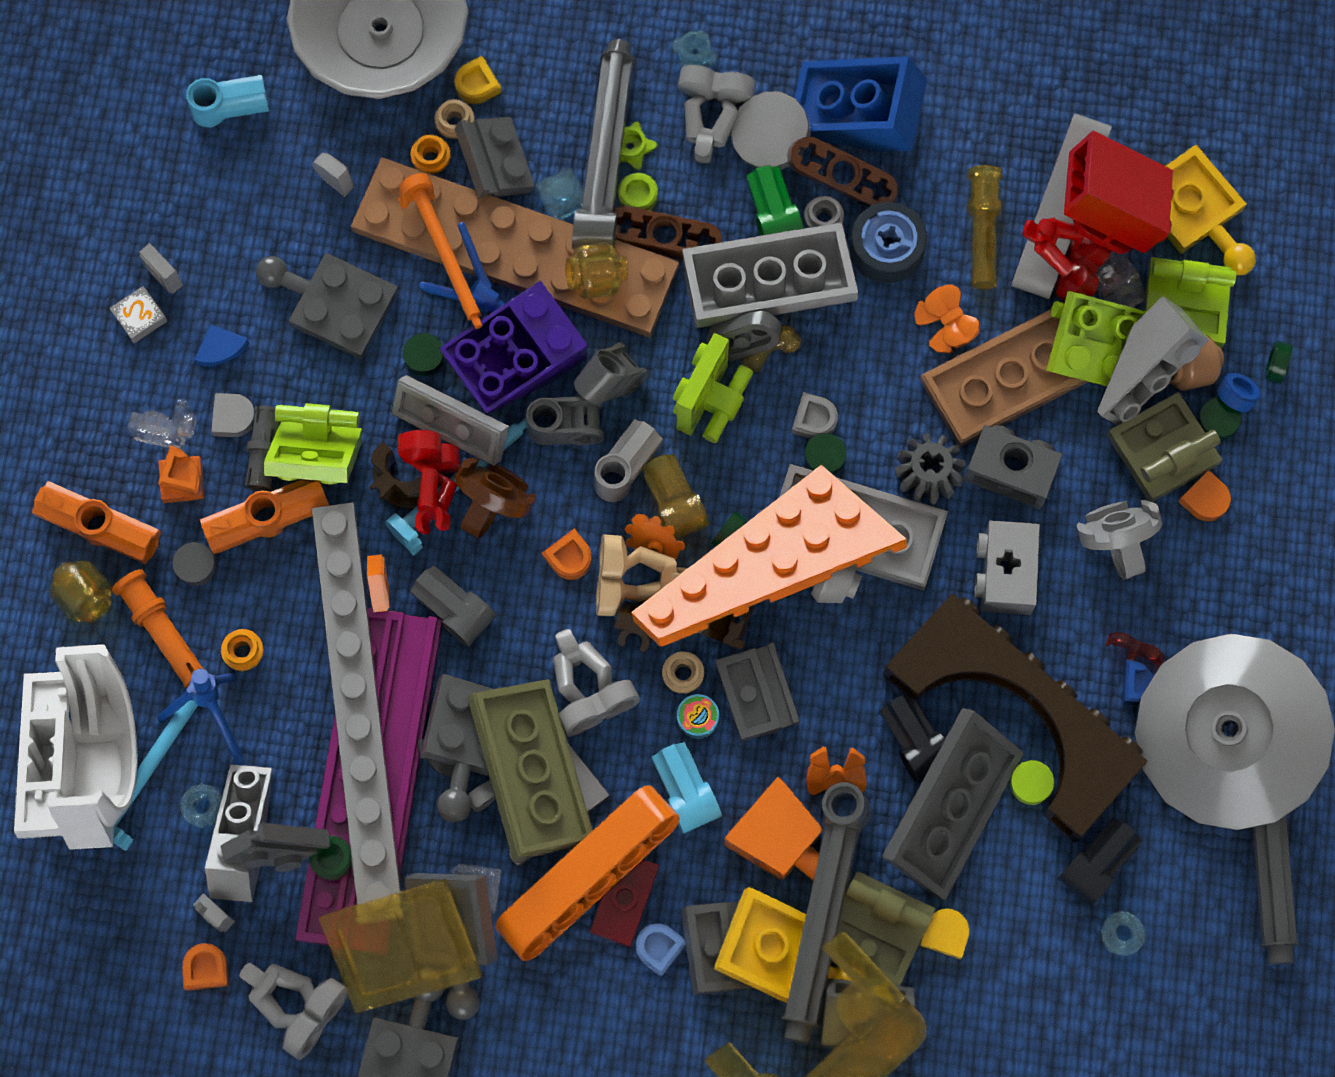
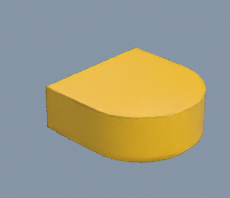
(476, 82)
(947, 933)

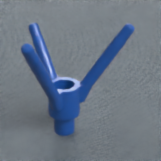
(485, 298)
(205, 694)

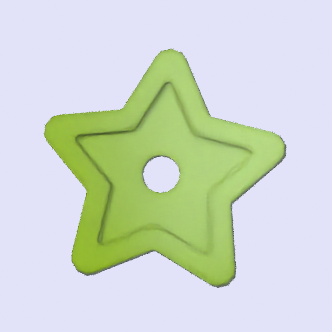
(642, 146)

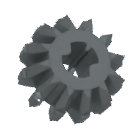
(929, 481)

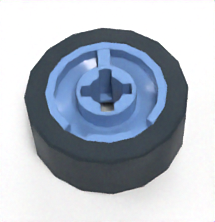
(902, 256)

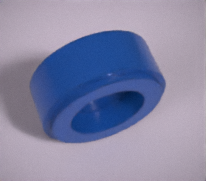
(1238, 392)

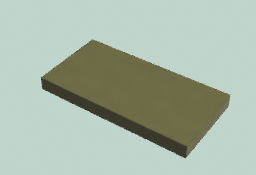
(530, 768)

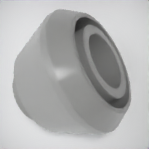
(842, 584)

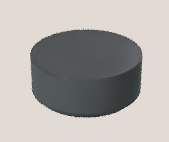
(194, 564)

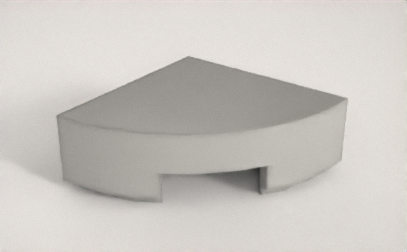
(213, 913)

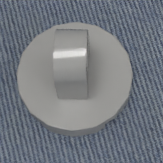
(1121, 531)

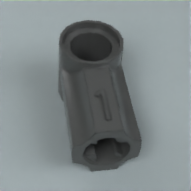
(461, 612)

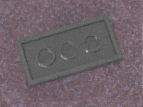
(953, 804)

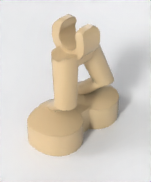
(614, 564)

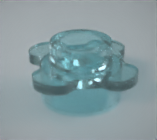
(694, 40)

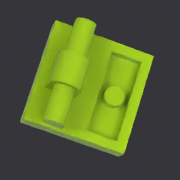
(1196, 288)
(1090, 337)
(706, 392)
(314, 444)

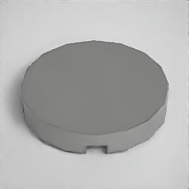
(767, 129)

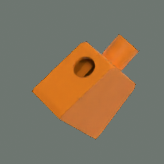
(777, 834)

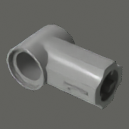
(627, 459)

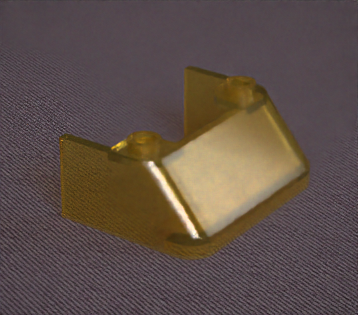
(871, 1007)

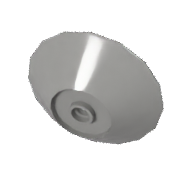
(347, 54)
(1279, 742)

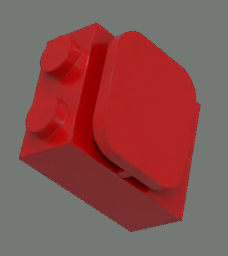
(1117, 195)

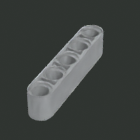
(1033, 272)

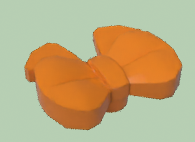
(945, 306)

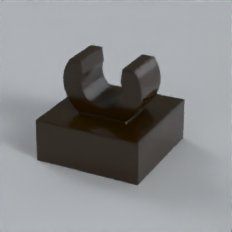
(625, 622)

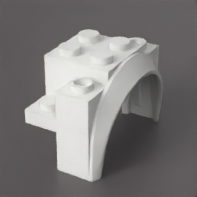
(82, 773)

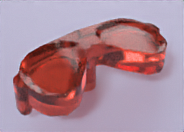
(1145, 650)

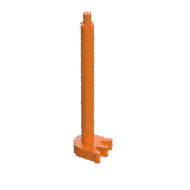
(421, 190)

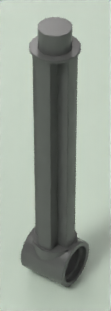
(596, 219)
(1275, 890)
(824, 910)

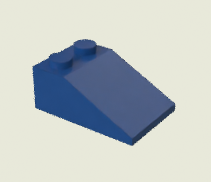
(863, 101)

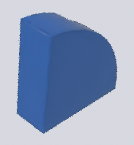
(220, 347)
(1135, 681)

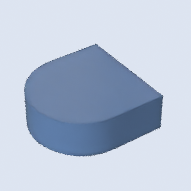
(659, 947)

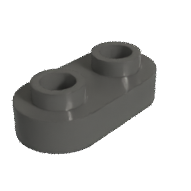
(748, 333)

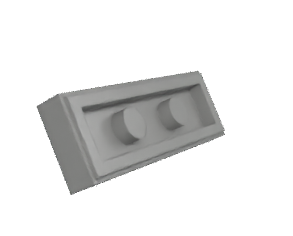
(450, 418)

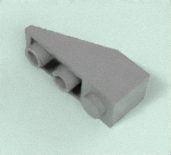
(1152, 354)
(241, 809)

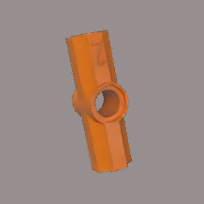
(75, 512)
(239, 522)

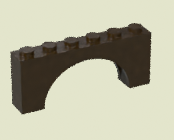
(964, 647)

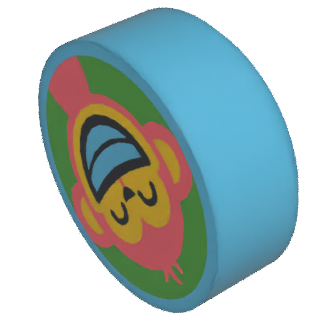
(697, 716)

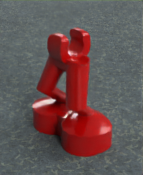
(1079, 266)
(434, 461)

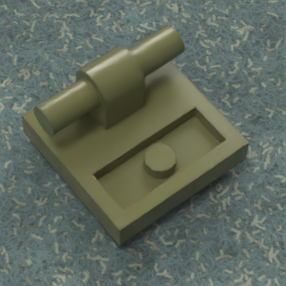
(1165, 447)
(884, 924)

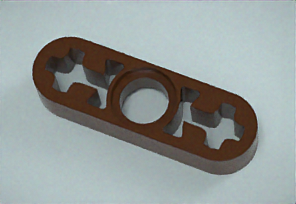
(820, 151)
(638, 216)

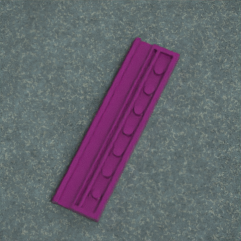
(405, 668)

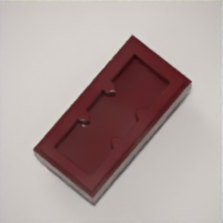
(624, 905)

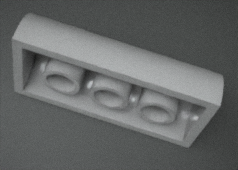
(769, 274)

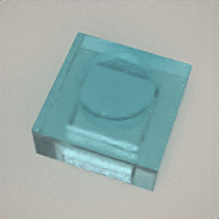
(561, 194)

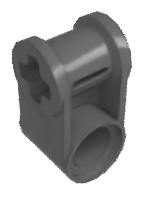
(610, 375)
(569, 421)

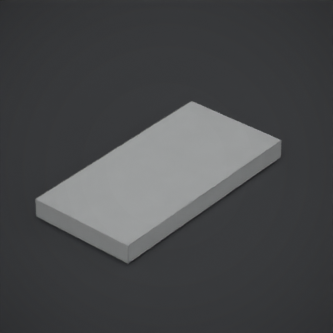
(914, 520)

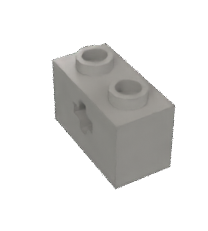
(1019, 546)

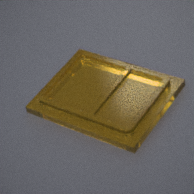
(400, 946)

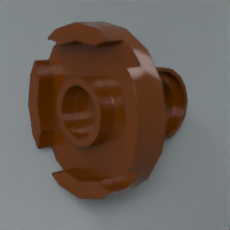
(492, 492)

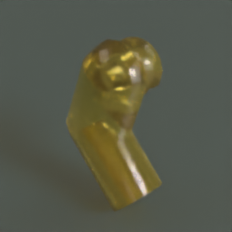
(788, 342)

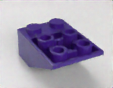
(516, 349)

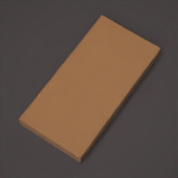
(998, 380)

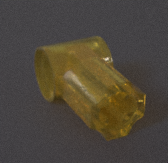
(674, 497)

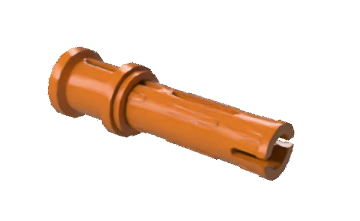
(151, 614)

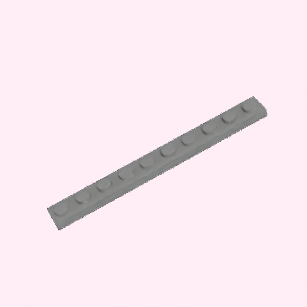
(356, 702)

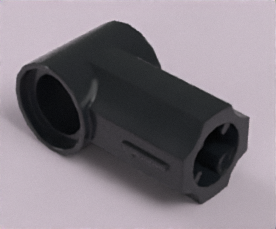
(912, 734)
(1095, 868)

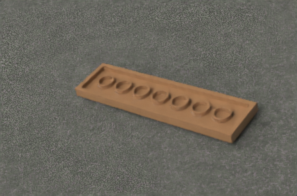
(512, 245)

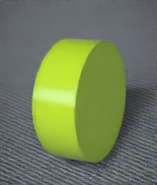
(638, 191)
(1032, 782)

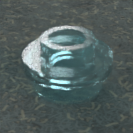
(190, 800)
(1111, 940)

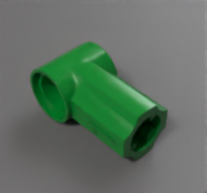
(772, 202)

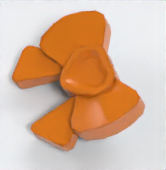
(822, 776)

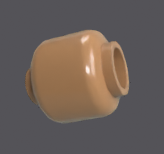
(1202, 370)

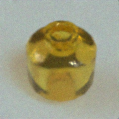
(596, 271)
(81, 591)

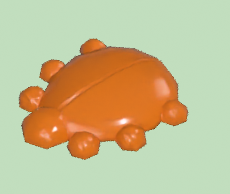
(653, 536)

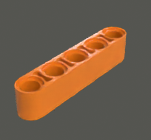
(587, 873)

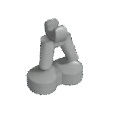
(704, 85)
(607, 703)
(307, 1026)

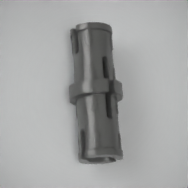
(261, 440)

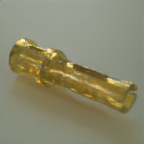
(984, 209)

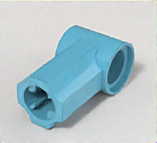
(231, 99)
(685, 787)

